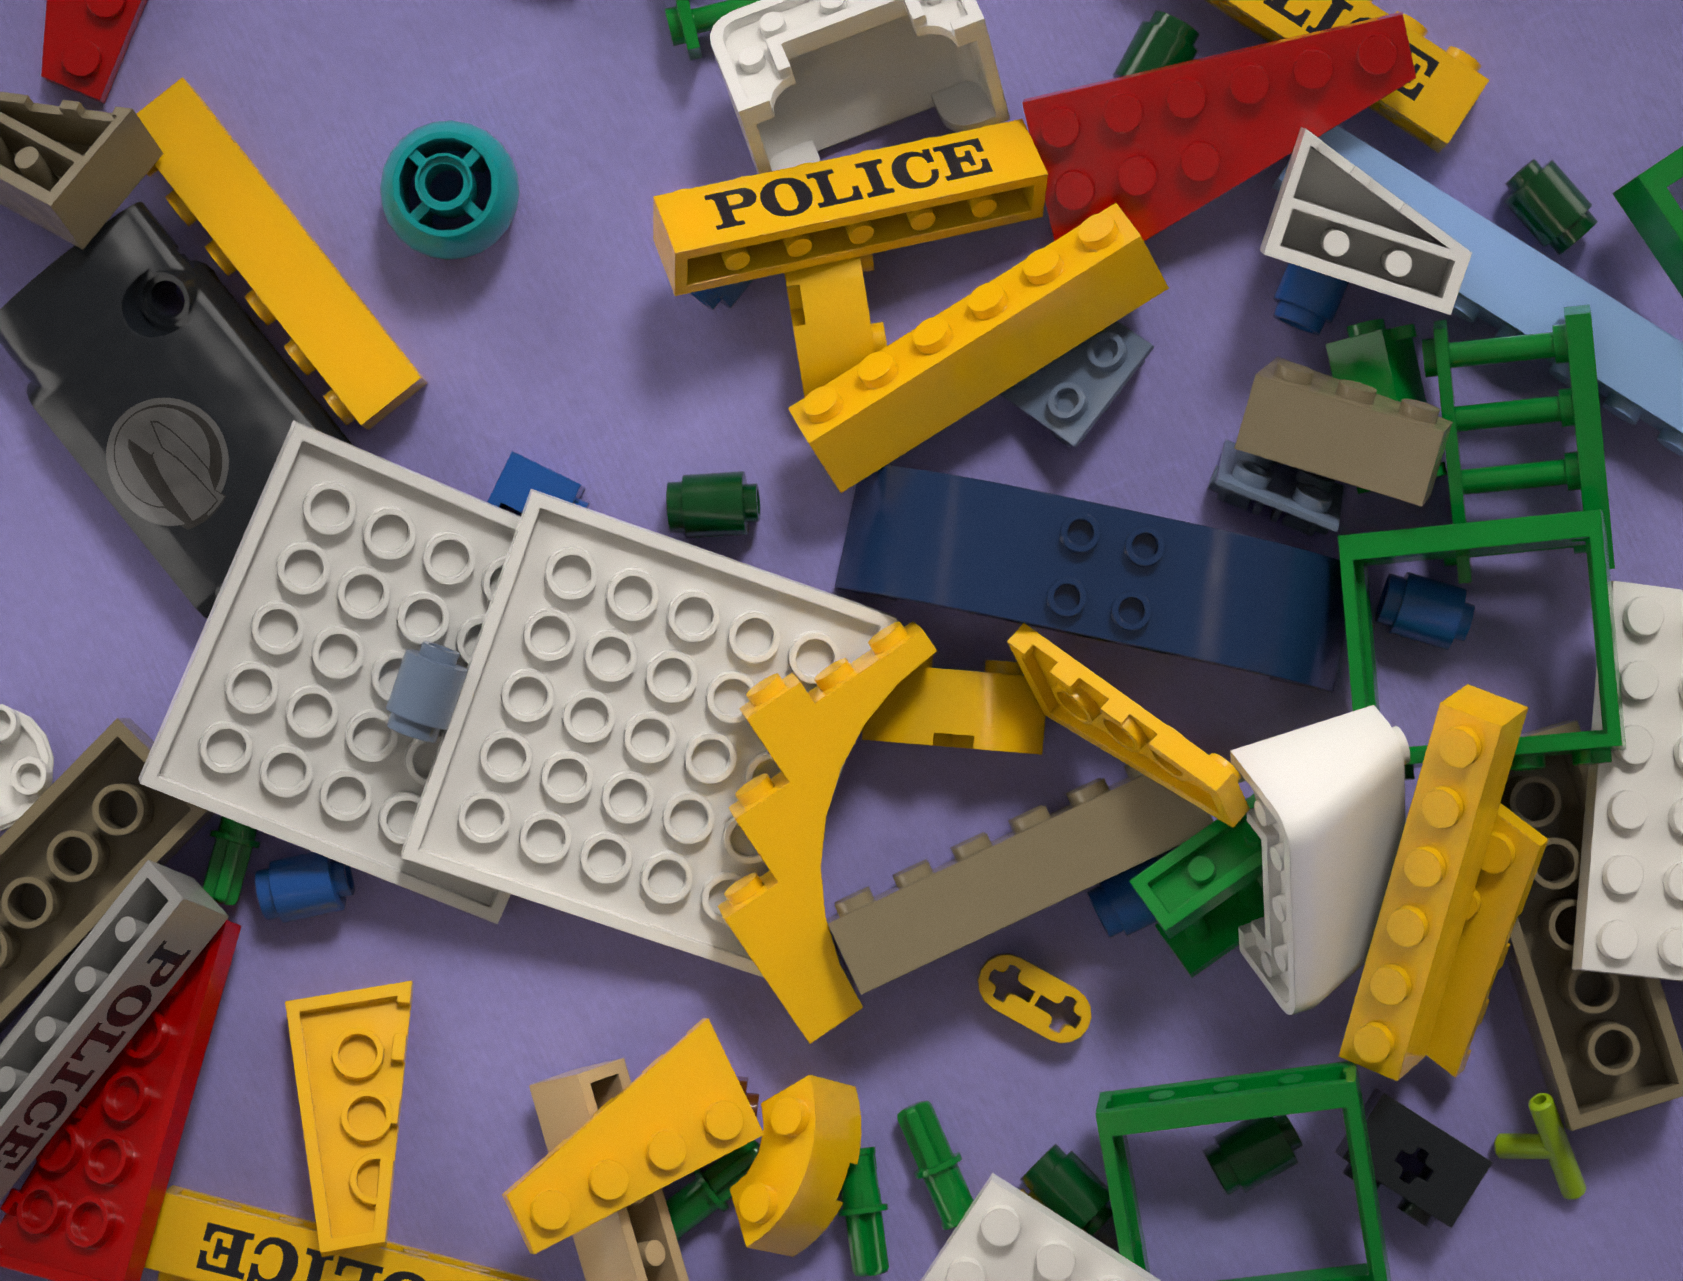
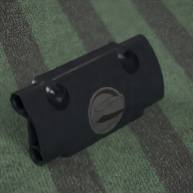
(156, 395)

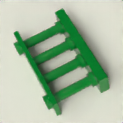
(1573, 407)
(1206, 891)

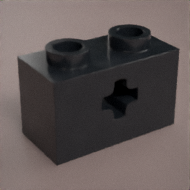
(1449, 1171)

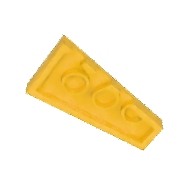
(1124, 729)
(1496, 903)
(350, 1092)
(654, 1132)

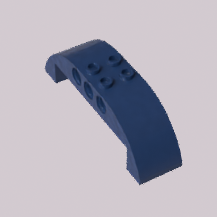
(1096, 573)

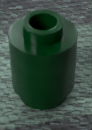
(1158, 44)
(1549, 205)
(712, 505)
(1253, 1152)
(1069, 1189)

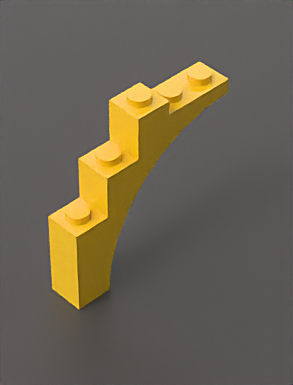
(784, 817)

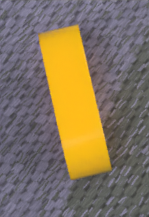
(1026, 1011)

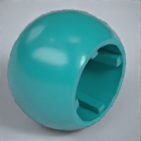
(423, 153)

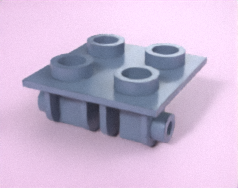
(1081, 383)
(1307, 498)

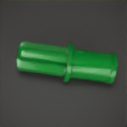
(229, 860)
(936, 1162)
(710, 1189)
(864, 1216)

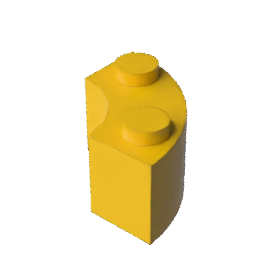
(832, 319)
(962, 710)
(800, 1165)

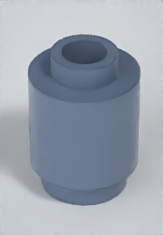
(426, 691)

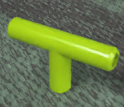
(1549, 1143)

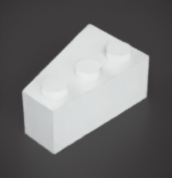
(1360, 232)

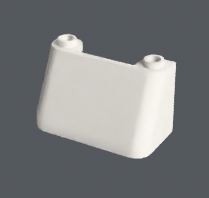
(845, 67)
(1328, 842)

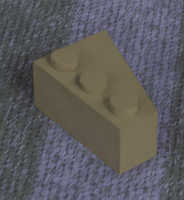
(70, 163)
(1344, 431)

